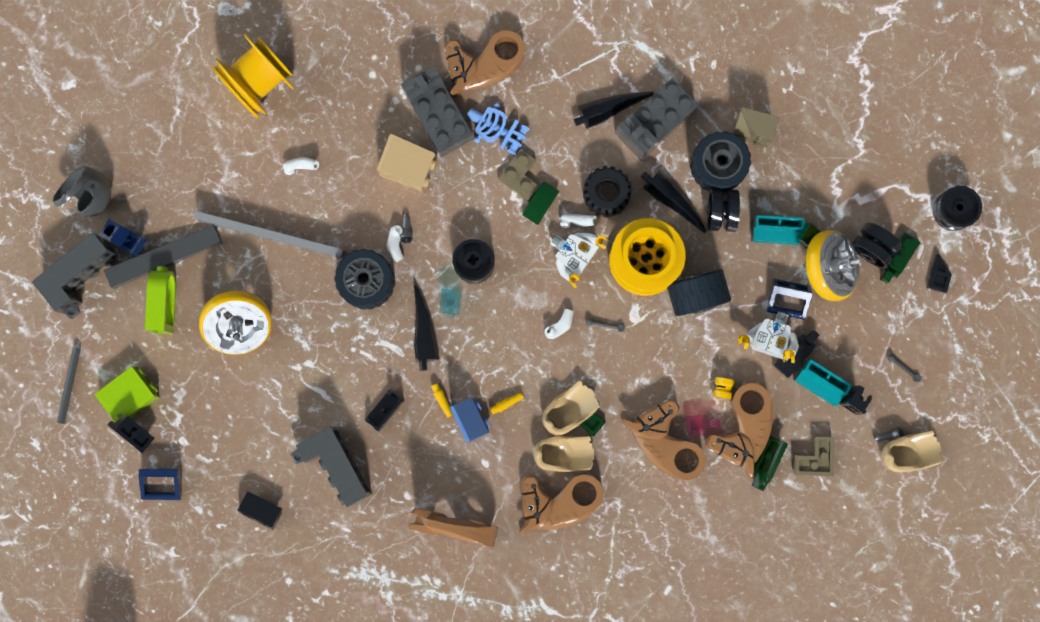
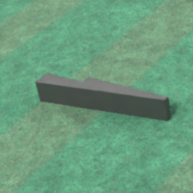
(162, 256)

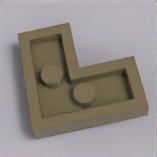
(515, 177)
(821, 462)

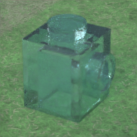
(450, 303)

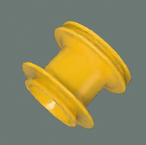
(253, 75)
(664, 239)

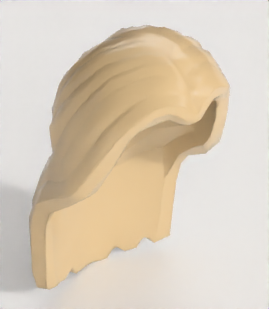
(570, 409)
(912, 452)
(564, 453)

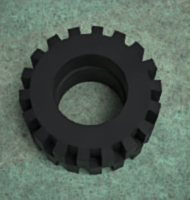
(607, 175)

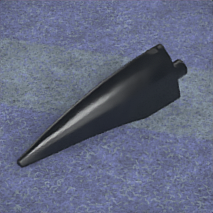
(603, 109)
(668, 194)
(425, 339)

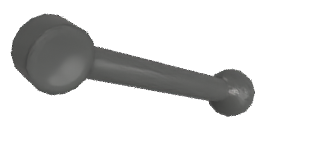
(620, 328)
(916, 378)

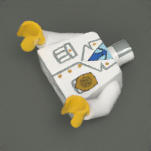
(576, 254)
(772, 338)

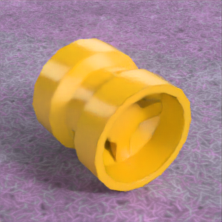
(720, 392)

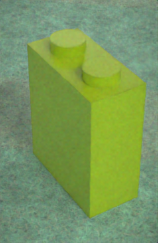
(127, 394)

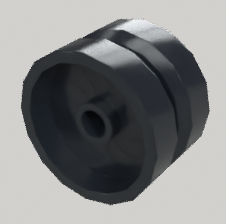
(968, 206)
(723, 209)
(876, 245)
(471, 250)

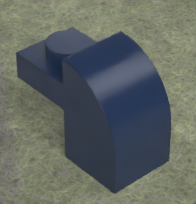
(122, 237)

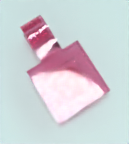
(698, 424)

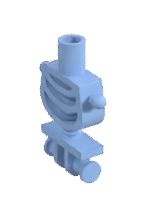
(481, 119)

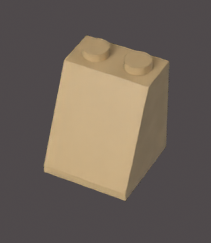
(406, 163)

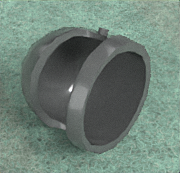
(89, 188)

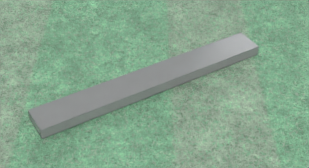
(268, 234)

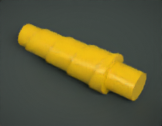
(442, 400)
(506, 403)

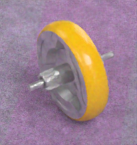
(829, 275)
(240, 307)

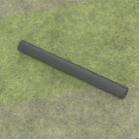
(68, 385)

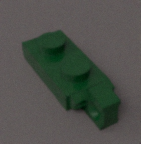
(901, 259)
(768, 462)

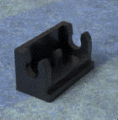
(854, 402)
(384, 410)
(131, 432)
(260, 510)

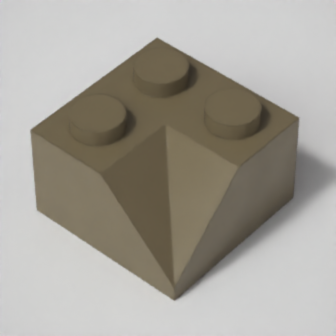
(755, 127)

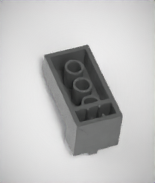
(437, 111)
(656, 119)
(71, 273)
(338, 463)

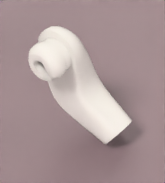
(300, 163)
(578, 220)
(393, 243)
(561, 326)

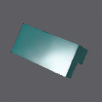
(777, 229)
(822, 382)

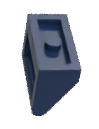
(789, 289)
(145, 473)

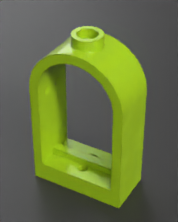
(160, 301)

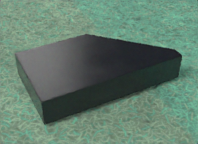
(939, 276)

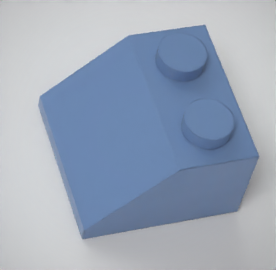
(470, 420)

